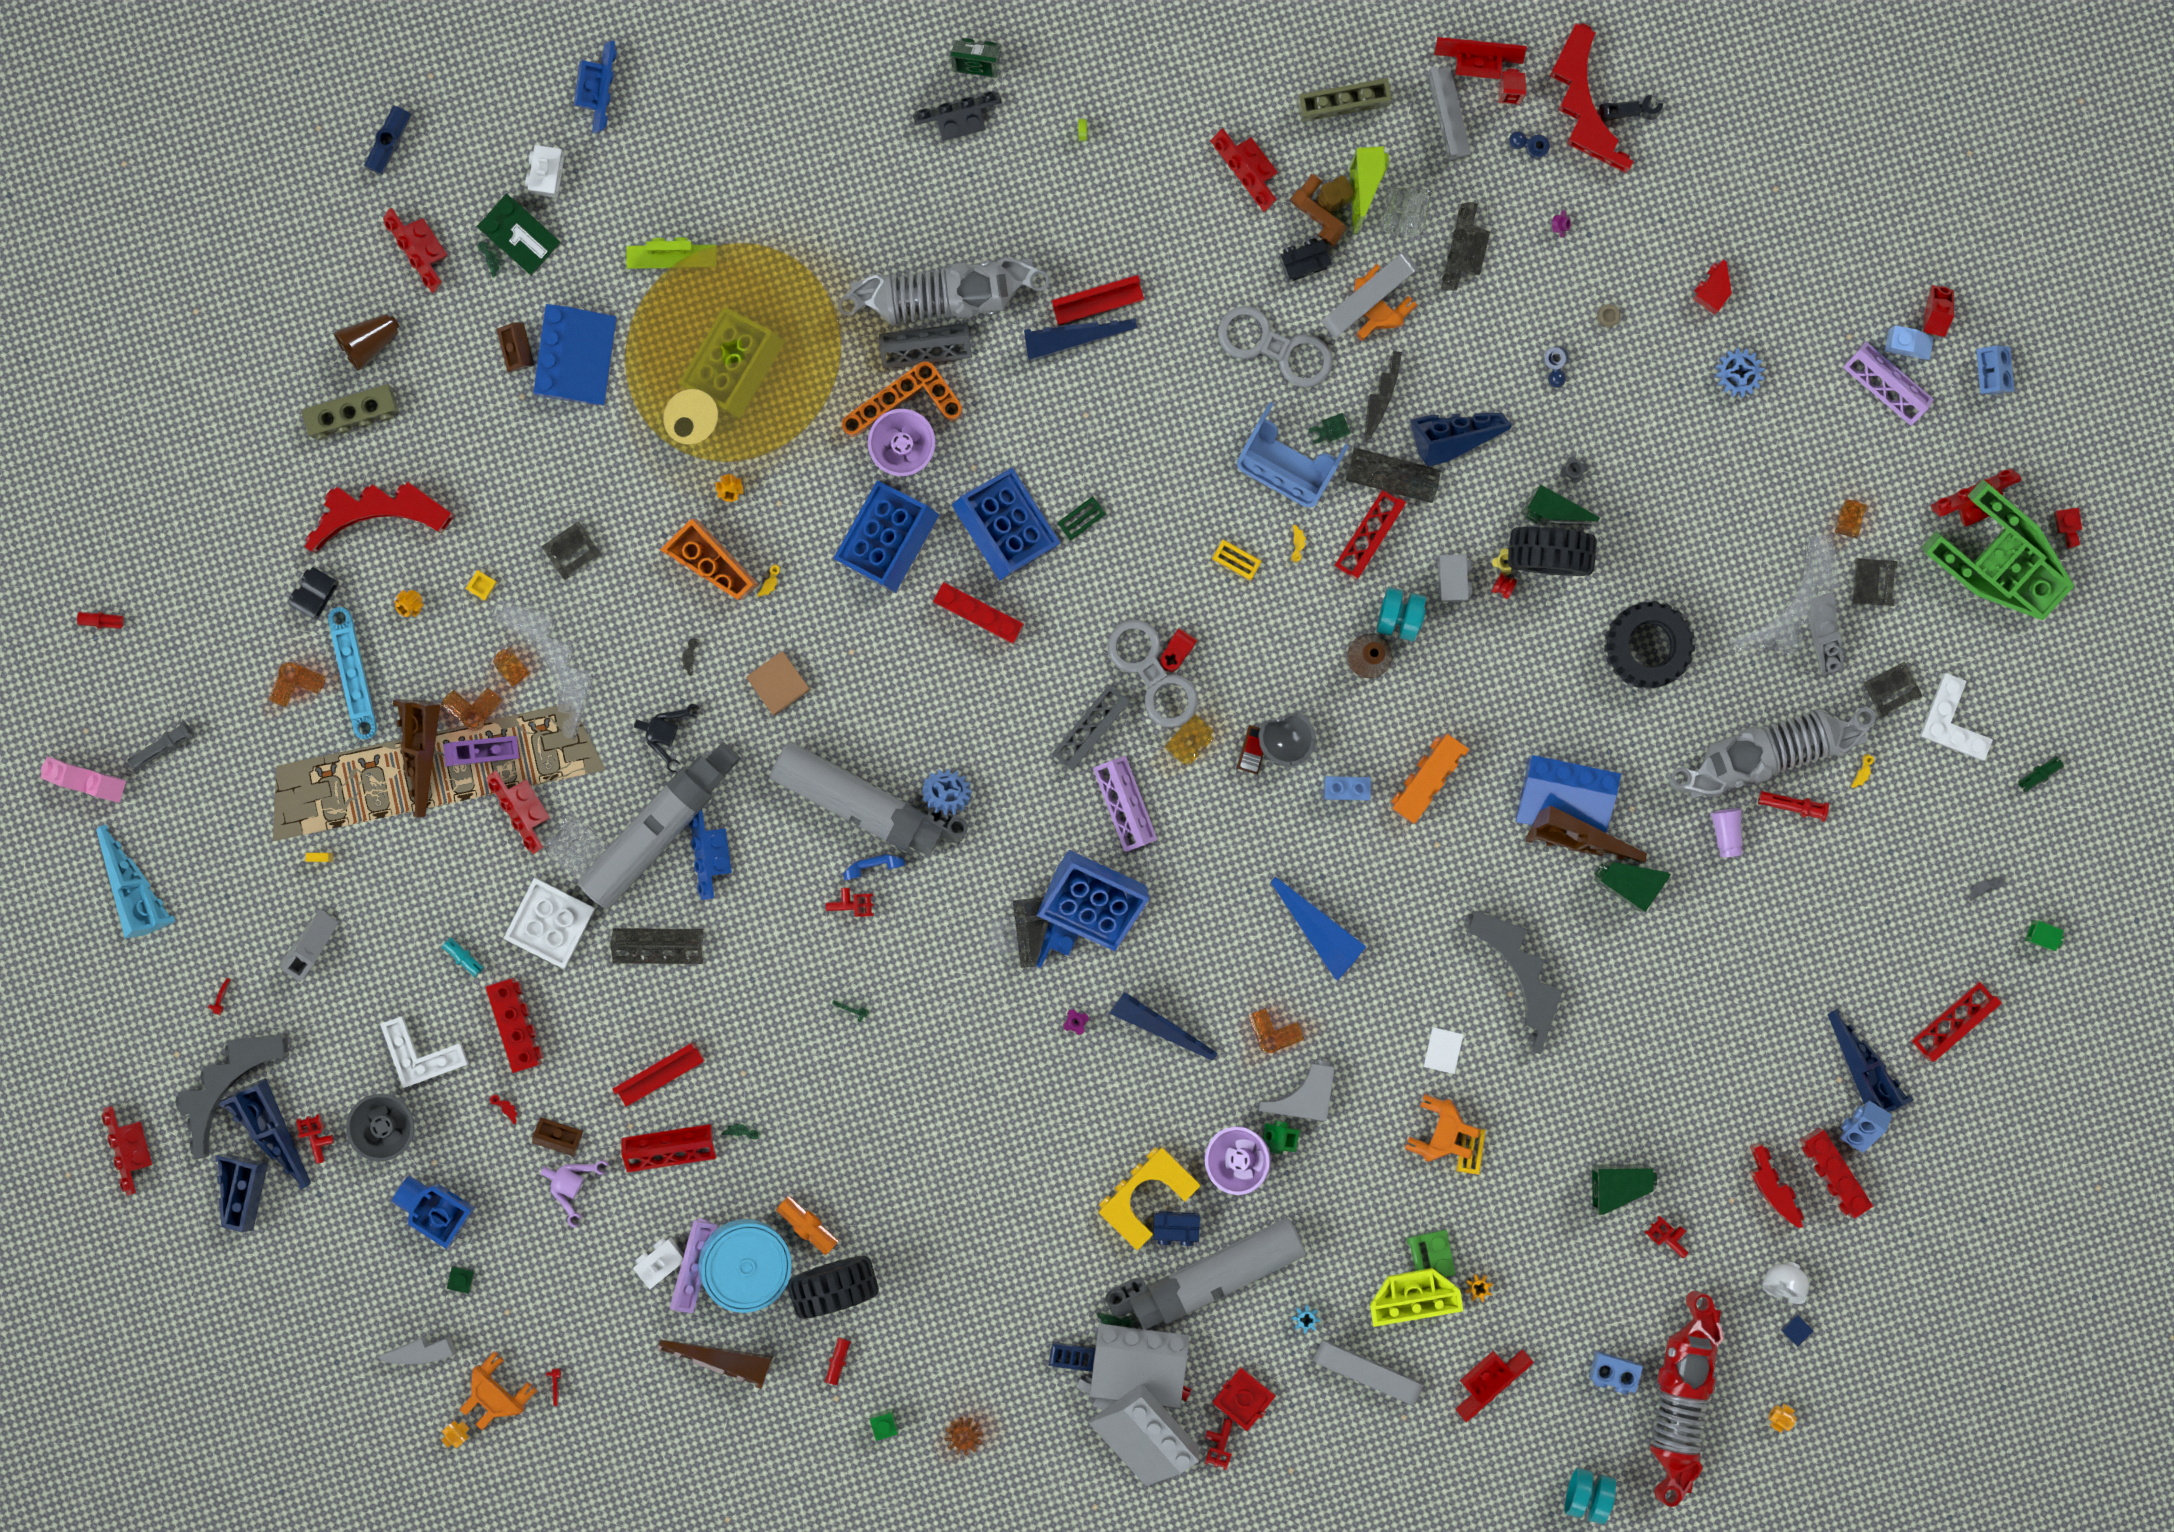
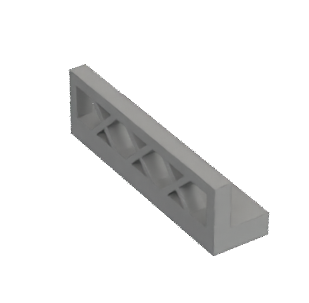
(1449, 113)

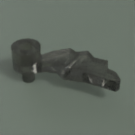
(688, 657)

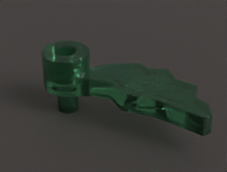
(491, 259)
(862, 1012)
(739, 1130)
(1115, 1321)

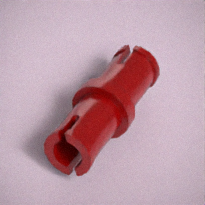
(837, 1361)

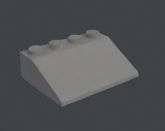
(1137, 1357)
(1146, 1437)

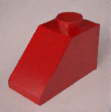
(1512, 87)

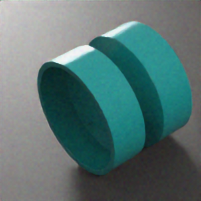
(1407, 616)
(1597, 1496)

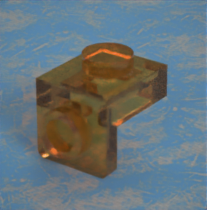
(1850, 518)
(510, 666)

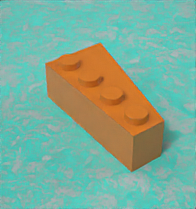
(709, 559)
(1428, 778)

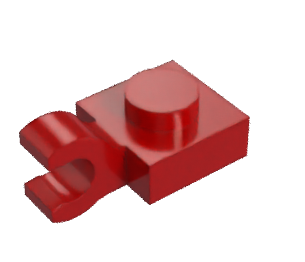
(2068, 522)

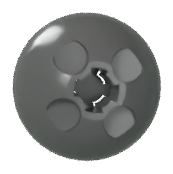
(368, 1123)

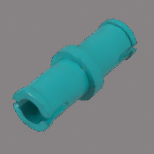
(462, 957)

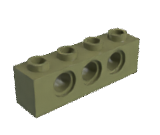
(1344, 100)
(315, 416)

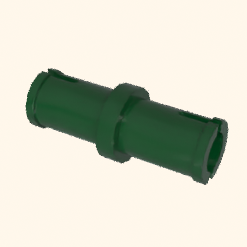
(2040, 774)

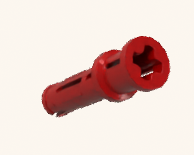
(1803, 807)

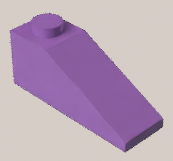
(480, 751)

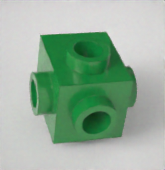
(1276, 1135)

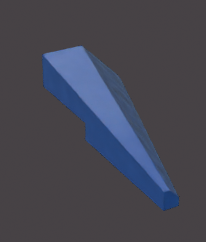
(1332, 942)

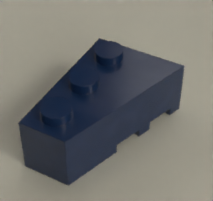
(240, 1191)

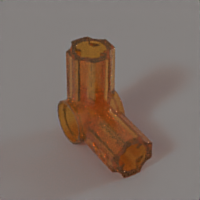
(285, 686)
(462, 709)
(1283, 1037)

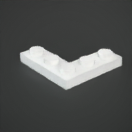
(1938, 721)
(408, 1065)

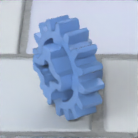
(1739, 363)
(946, 792)

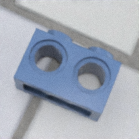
(1995, 370)
(1347, 788)
(1865, 1126)
(1617, 1368)

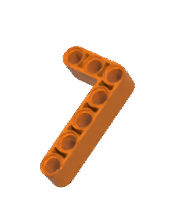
(901, 397)

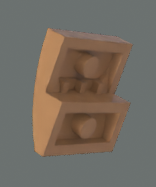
(778, 683)

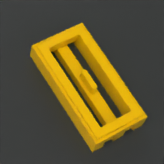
(1219, 551)
(1471, 1146)

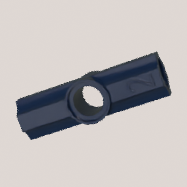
(394, 126)

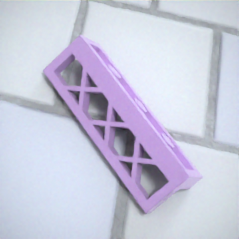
(1894, 378)
(1128, 801)
(688, 1280)

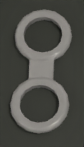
(1275, 346)
(1152, 673)

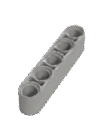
(1369, 294)
(1368, 1372)

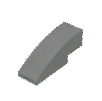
(420, 1352)

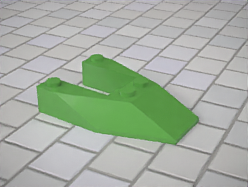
(2015, 568)

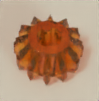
(959, 1429)

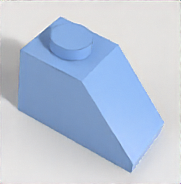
(1909, 342)

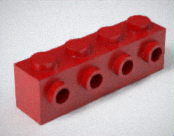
(514, 1024)
(1836, 1173)

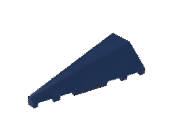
(1061, 339)
(1140, 1015)
(1868, 1069)
(260, 1115)

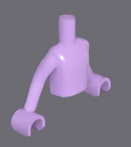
(569, 1183)

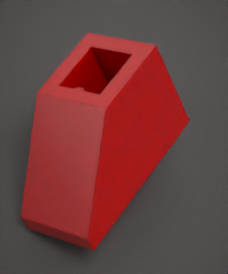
(1716, 289)
(1939, 311)

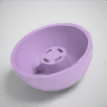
(900, 429)
(1229, 1168)

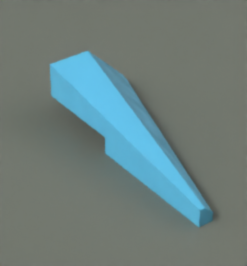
(135, 902)

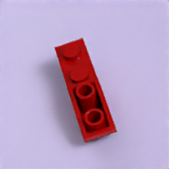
(1779, 1195)

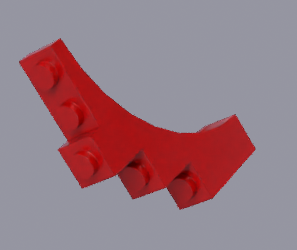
(375, 503)

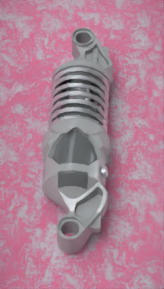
(954, 292)
(1764, 752)

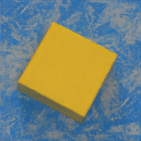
(481, 585)
(318, 857)

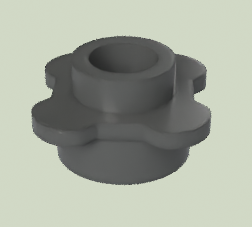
(1574, 463)

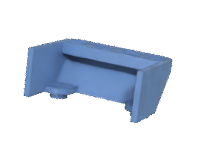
(1284, 467)

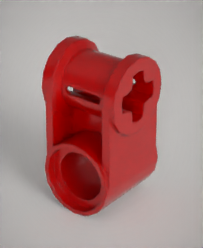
(1179, 647)

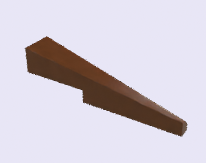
(419, 731)
(1569, 832)
(737, 1364)

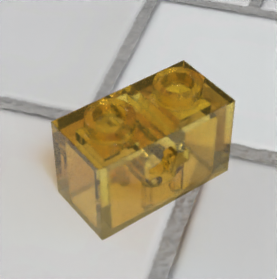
(1177, 746)

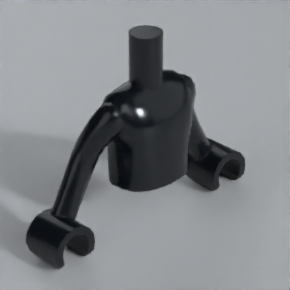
(663, 732)

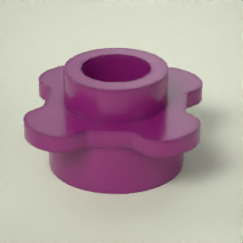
(1561, 223)
(1078, 1028)

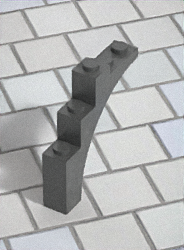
(218, 1079)

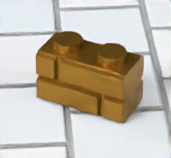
(1335, 194)

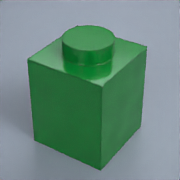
(2045, 935)
(884, 1424)

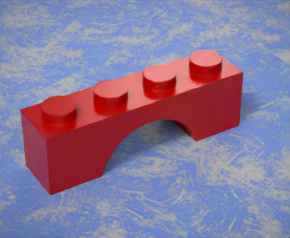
(978, 613)

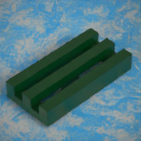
(1066, 529)

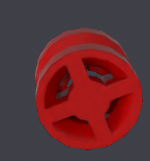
(1504, 585)

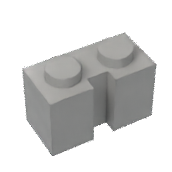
(1454, 578)

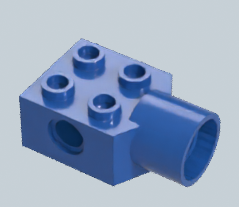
(433, 1210)

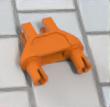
(1381, 315)
(1446, 1132)
(492, 1395)

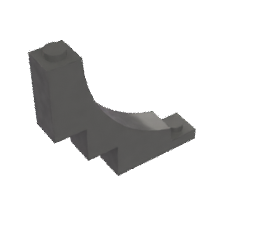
(1539, 998)

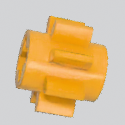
(729, 488)
(408, 603)
(1480, 1294)
(1782, 1418)
(455, 1434)

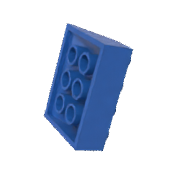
(574, 355)
(1005, 523)
(886, 536)
(1570, 787)
(1093, 900)

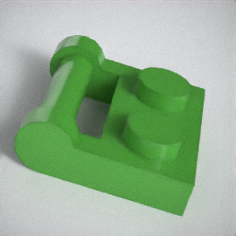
(1437, 1250)

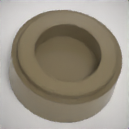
(1608, 316)

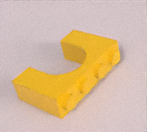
(1160, 1167)

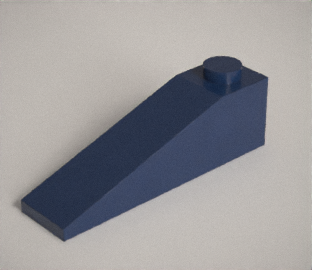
(1446, 438)

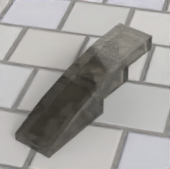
(1378, 403)

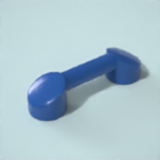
(892, 861)

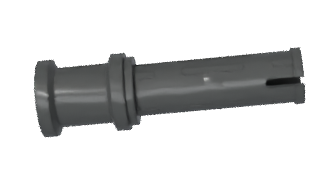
(169, 741)

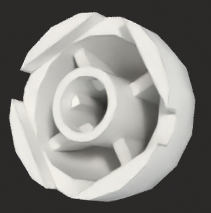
(1787, 1281)

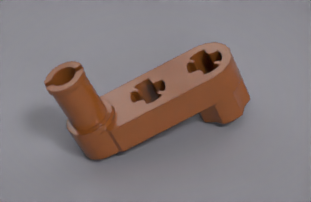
(1332, 227)

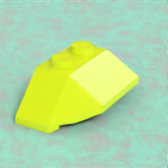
(1414, 1297)

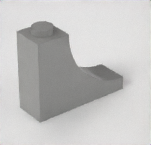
(1310, 1098)

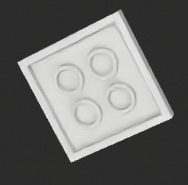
(549, 923)

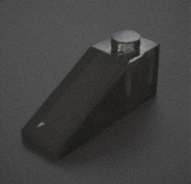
(1029, 930)

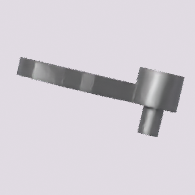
(1983, 886)

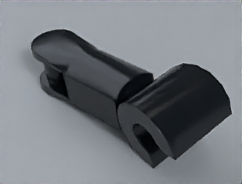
(1630, 109)

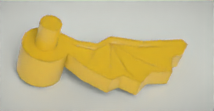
(1299, 542)
(771, 582)
(1863, 773)

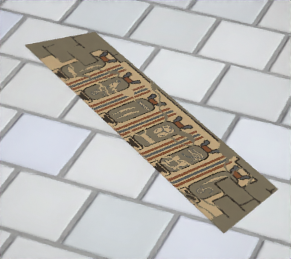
(374, 785)

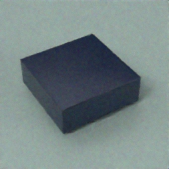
(1796, 1330)

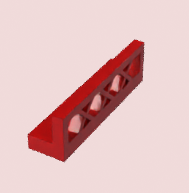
(1097, 300)
(1377, 539)
(1962, 1028)
(659, 1074)
(667, 1144)

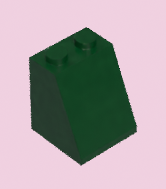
(1631, 883)
(1620, 1184)

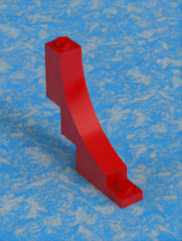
(1589, 132)

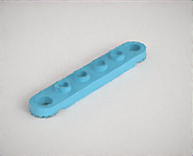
(352, 673)

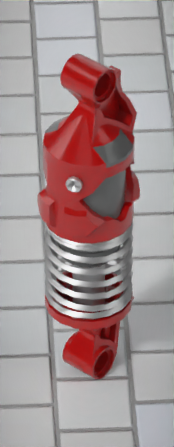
(1685, 1388)

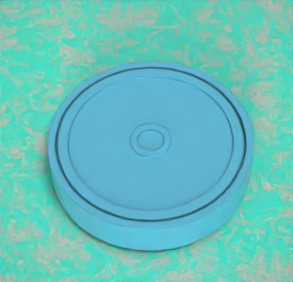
(744, 1265)

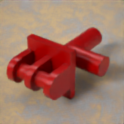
(856, 905)
(312, 1132)
(1661, 1232)
(1221, 1440)

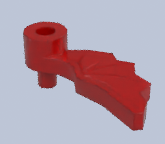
(218, 1009)
(507, 1108)
(556, 1373)

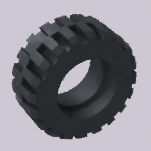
(1552, 551)
(1679, 637)
(833, 1287)

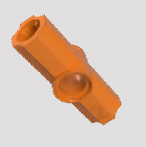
(807, 1225)

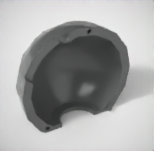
(1287, 740)

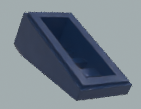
(1071, 1365)

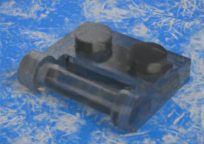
(568, 543)
(1867, 581)
(1890, 682)

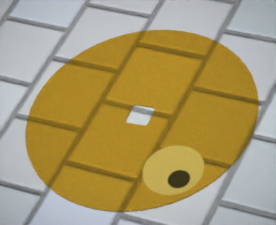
(786, 340)

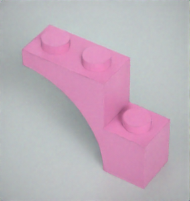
(82, 779)

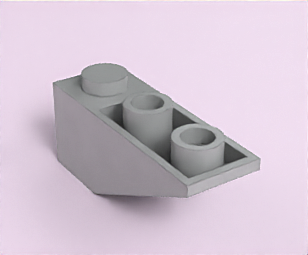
(308, 946)

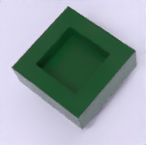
(460, 1279)

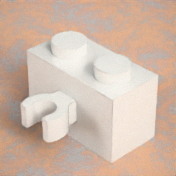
(545, 171)
(659, 1263)

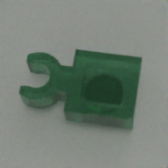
(1333, 429)

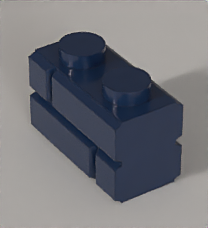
(1176, 1227)

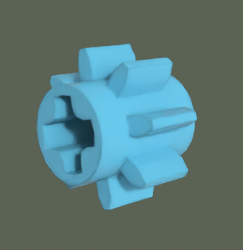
(1310, 1323)

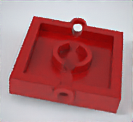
(1243, 1398)

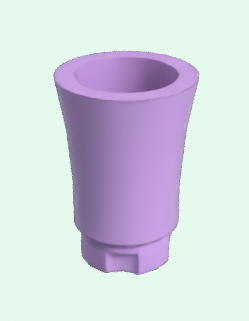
(1728, 831)

